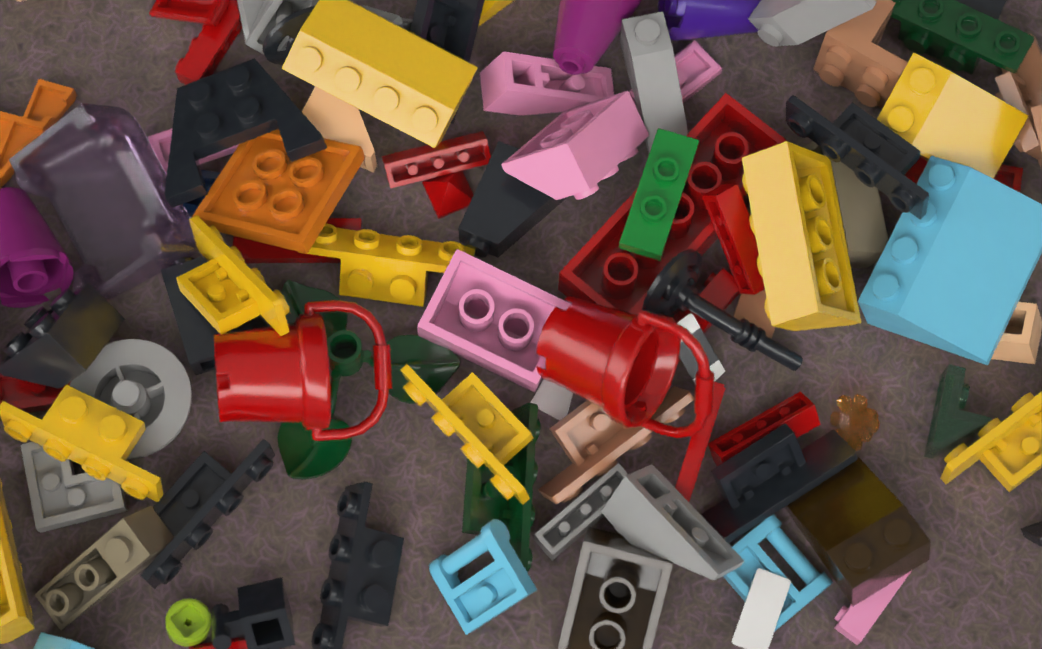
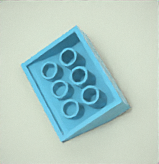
(958, 267)

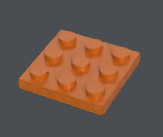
(279, 200)

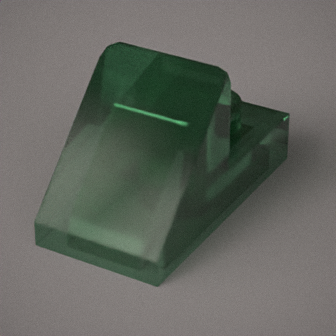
(948, 423)

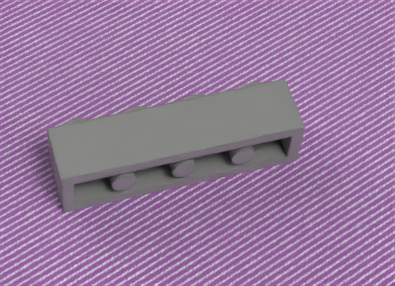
(579, 515)

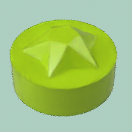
(188, 622)

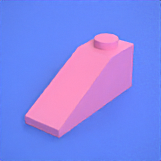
(539, 86)

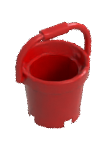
(622, 362)
(289, 375)

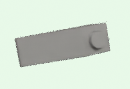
(800, 20)
(653, 74)
(662, 522)

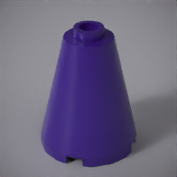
(707, 18)

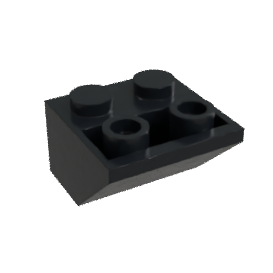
(63, 339)

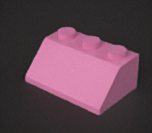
(580, 148)
(489, 319)

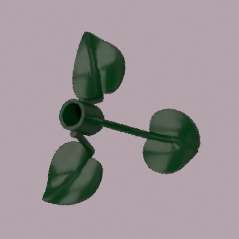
(432, 363)

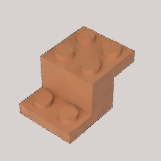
(855, 60)

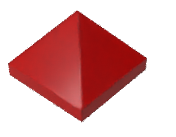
(448, 193)

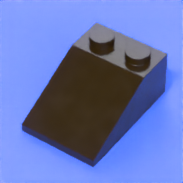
(860, 531)
(614, 595)

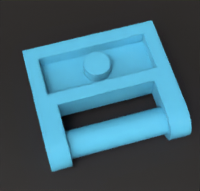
(755, 558)
(490, 589)

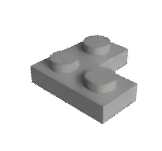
(65, 498)

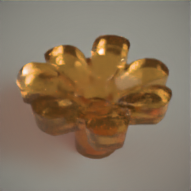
(855, 420)

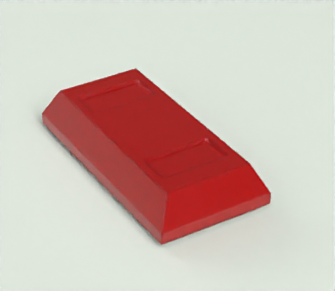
(192, 11)

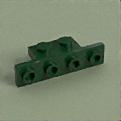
(960, 35)
(486, 503)

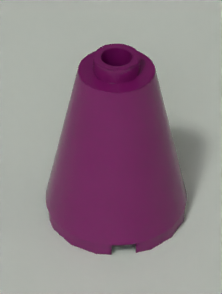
(587, 31)
(29, 253)

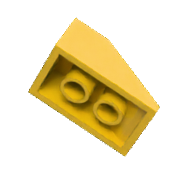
(951, 117)

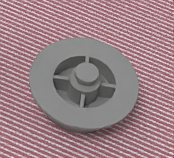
(143, 383)

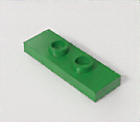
(658, 194)

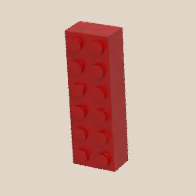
(622, 278)

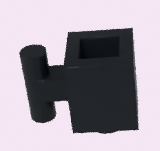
(262, 618)

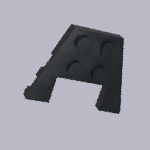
(225, 113)

